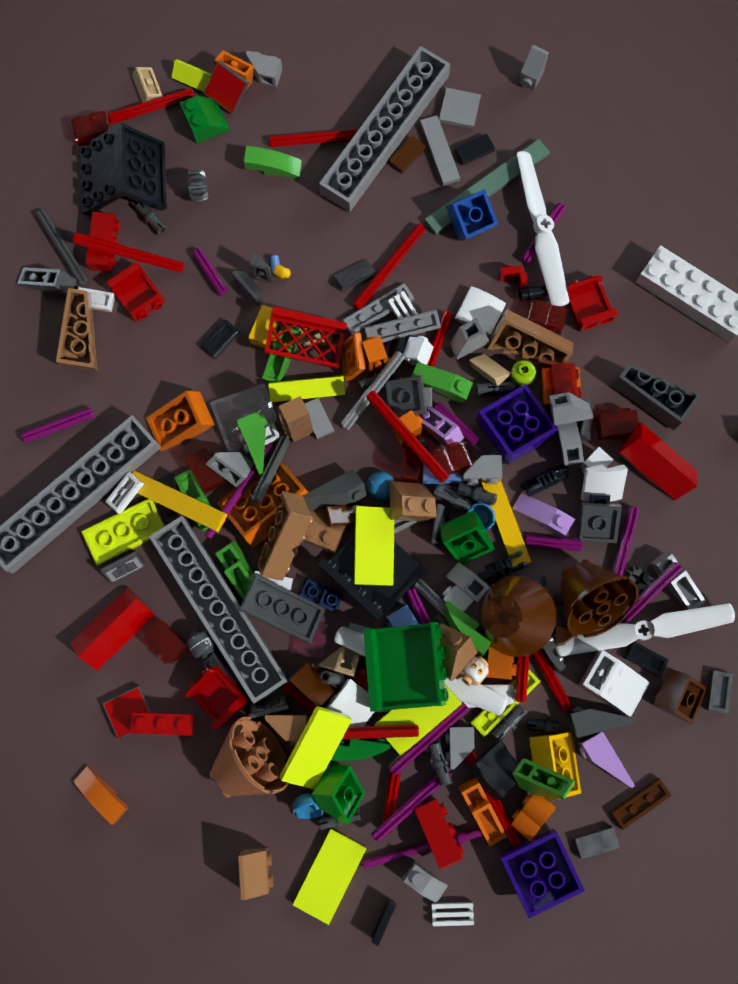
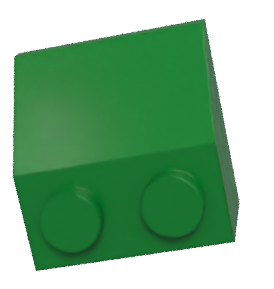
(204, 118)
(466, 537)
(339, 792)

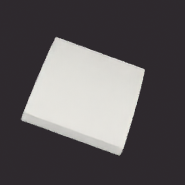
(481, 306)
(604, 481)
(352, 701)

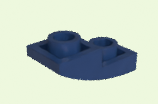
(321, 595)

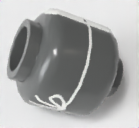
(201, 643)

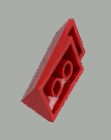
(659, 462)
(112, 629)

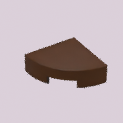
(562, 635)

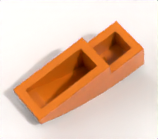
(100, 795)
(482, 811)

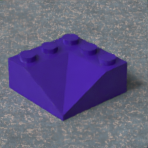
(516, 424)
(541, 873)

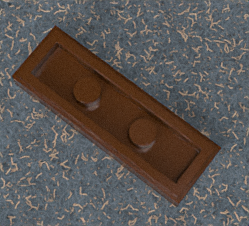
(640, 803)

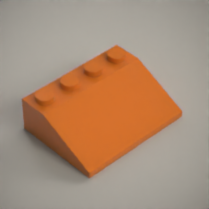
(255, 519)

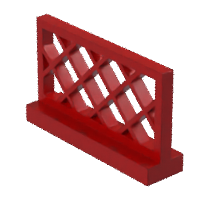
(309, 322)

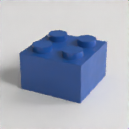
(472, 215)

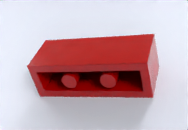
(103, 227)
(162, 723)
(439, 834)

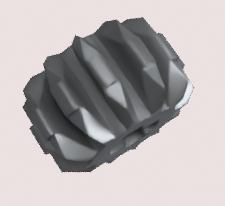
(197, 185)

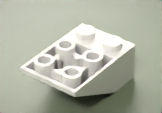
(614, 682)

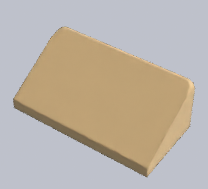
(146, 83)
(489, 369)

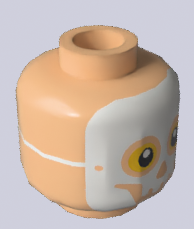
(475, 671)

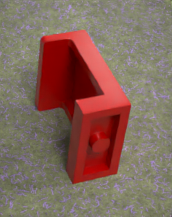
(136, 292)
(590, 303)
(217, 696)

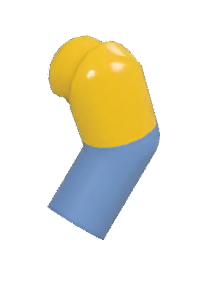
(277, 269)

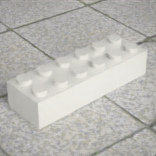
(692, 292)

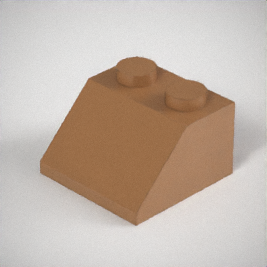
(411, 502)
(321, 535)
(457, 651)
(288, 725)
(255, 873)

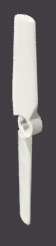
(545, 242)
(664, 626)
(475, 695)

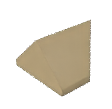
(342, 661)

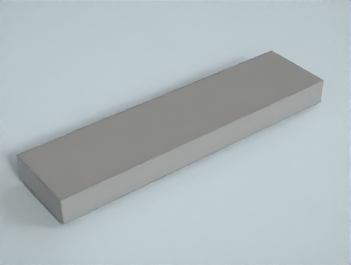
(440, 150)
(375, 310)
(405, 326)

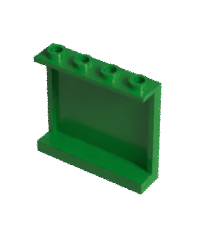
(405, 667)

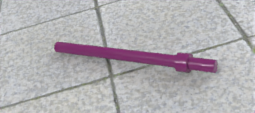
(241, 488)
(460, 836)

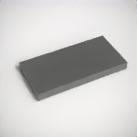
(282, 609)

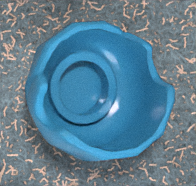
(378, 485)
(485, 513)
(306, 807)

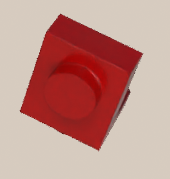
(511, 273)

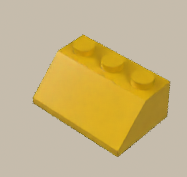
(558, 755)

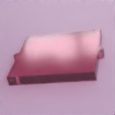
(317, 646)

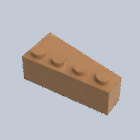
(77, 335)
(530, 340)
(295, 419)
(285, 536)

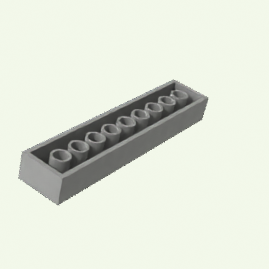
(384, 129)
(74, 493)
(219, 609)

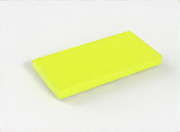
(123, 531)
(373, 546)
(424, 717)
(315, 748)
(329, 876)

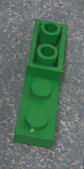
(360, 749)

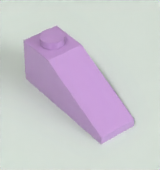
(441, 427)
(543, 515)
(601, 753)

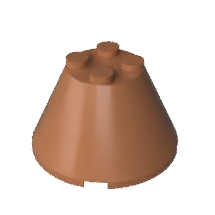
(249, 760)

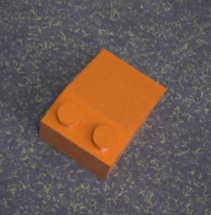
(180, 420)

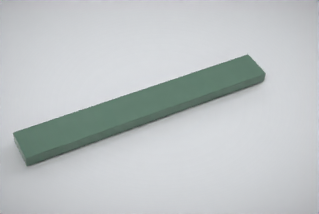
(491, 183)

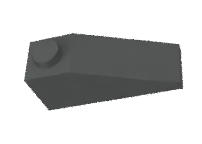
(47, 280)
(337, 492)
(593, 721)

